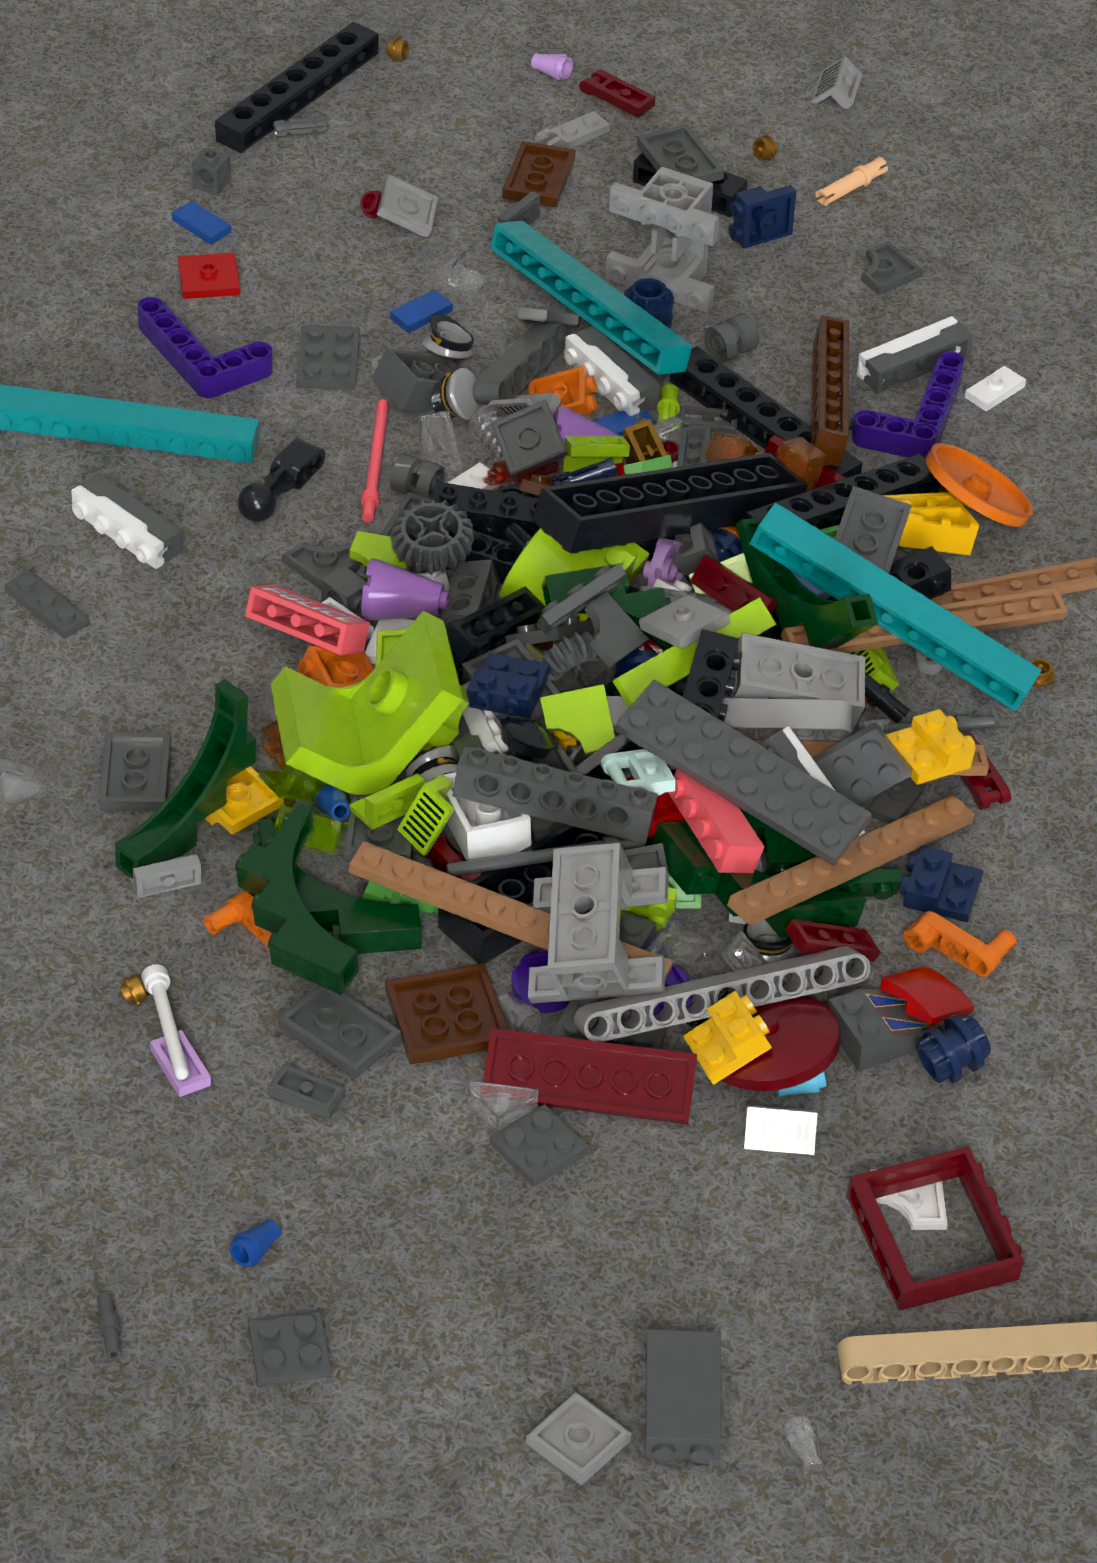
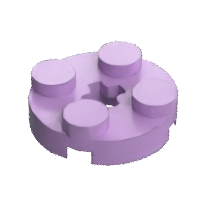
(662, 563)

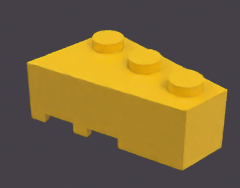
(938, 522)

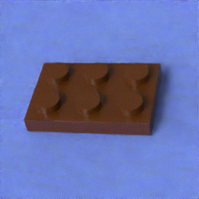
(539, 170)

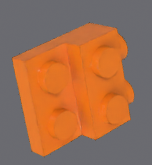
(572, 387)
(334, 669)

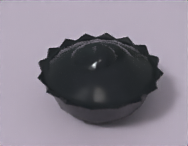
(526, 738)

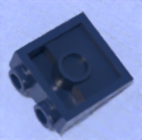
(762, 215)
(508, 685)
(940, 884)

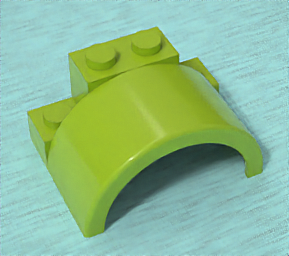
(547, 557)

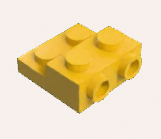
(934, 746)
(246, 802)
(728, 1037)

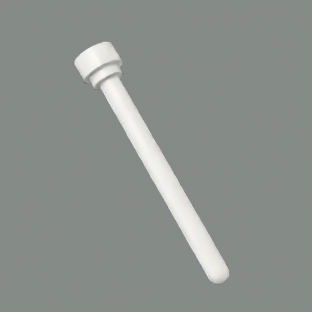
(156, 982)

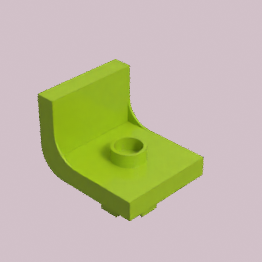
(373, 729)

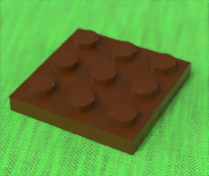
(445, 1012)

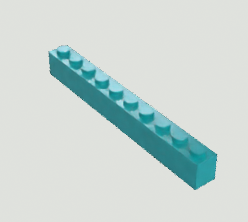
(591, 297)
(128, 424)
(896, 606)

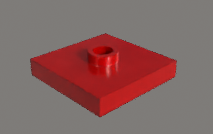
(208, 275)

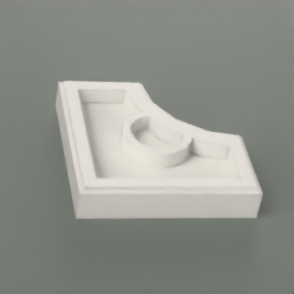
(921, 1206)

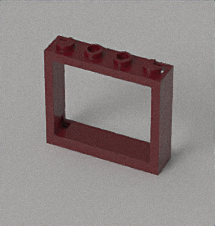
(922, 1172)

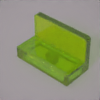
(292, 784)
(326, 830)

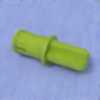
(668, 404)

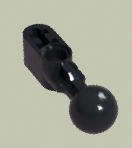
(288, 470)

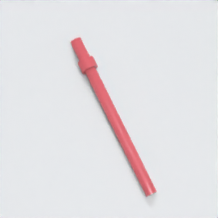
(371, 495)

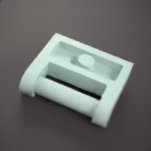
(645, 767)

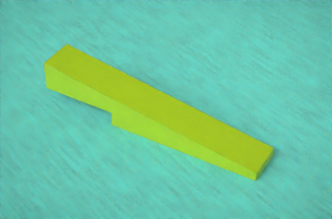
(676, 663)

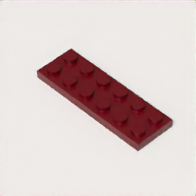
(594, 1075)

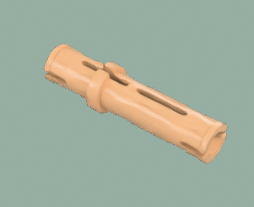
(860, 176)

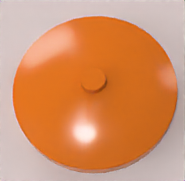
(979, 485)

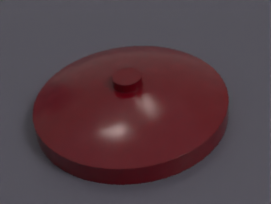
(802, 1042)

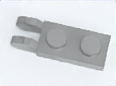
(574, 132)

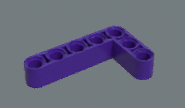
(204, 373)
(908, 436)

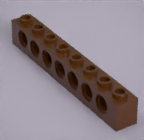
(830, 388)

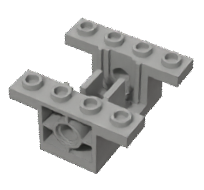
(680, 238)
(798, 672)
(586, 948)

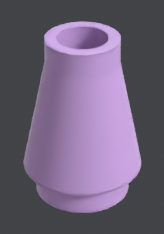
(554, 65)

